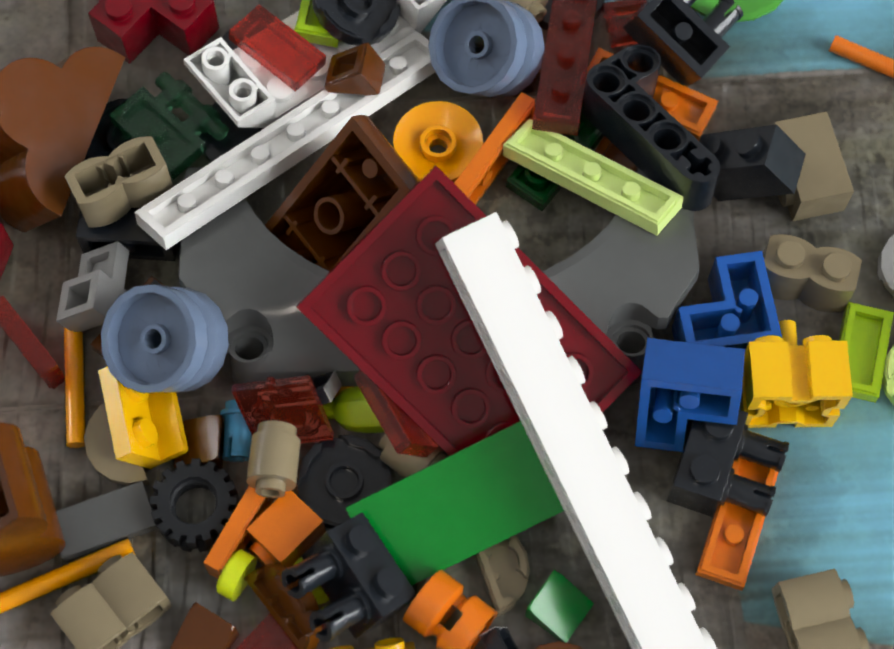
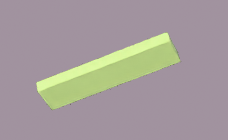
(594, 177)

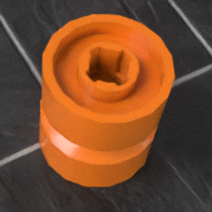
(436, 605)

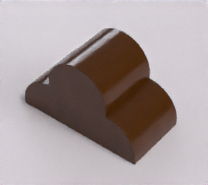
(48, 128)
(342, 195)
(27, 511)

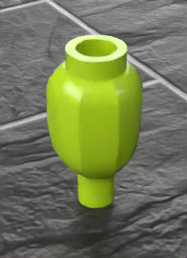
(353, 412)

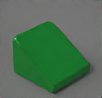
(559, 607)

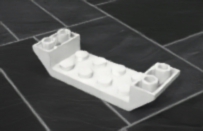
(258, 97)

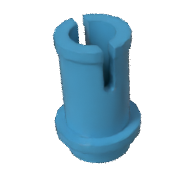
(236, 434)

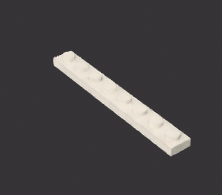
(277, 148)

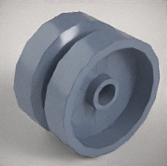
(486, 47)
(164, 339)

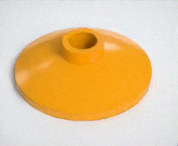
(434, 125)

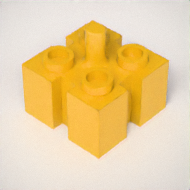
(795, 381)

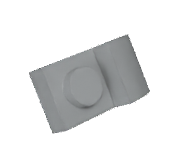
(96, 288)

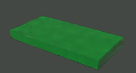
(461, 504)

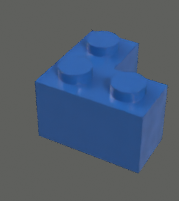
(740, 305)
(684, 384)

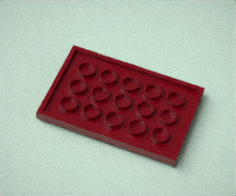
(413, 337)

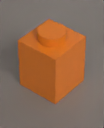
(284, 531)

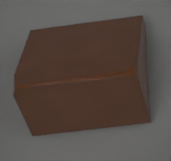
(356, 71)
(204, 440)
(204, 631)

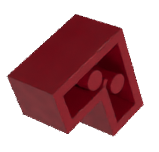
(134, 24)

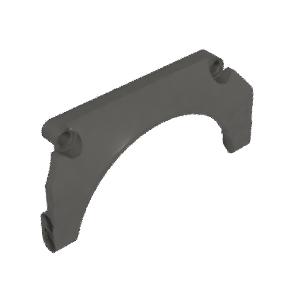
(618, 280)

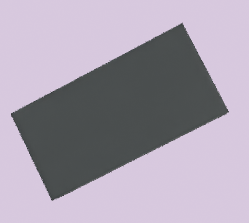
(105, 520)

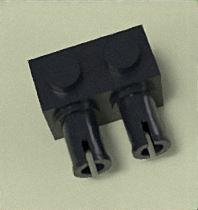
(682, 37)
(705, 470)
(356, 577)

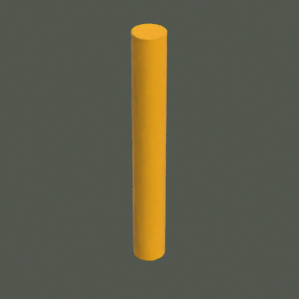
(74, 388)
(61, 576)

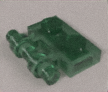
(175, 139)

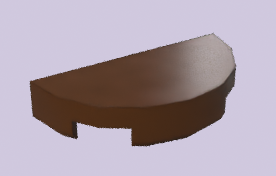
(289, 612)

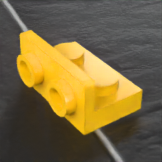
(143, 426)

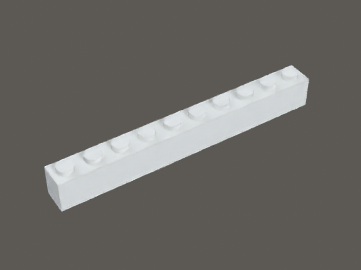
(570, 437)

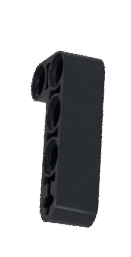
(623, 109)

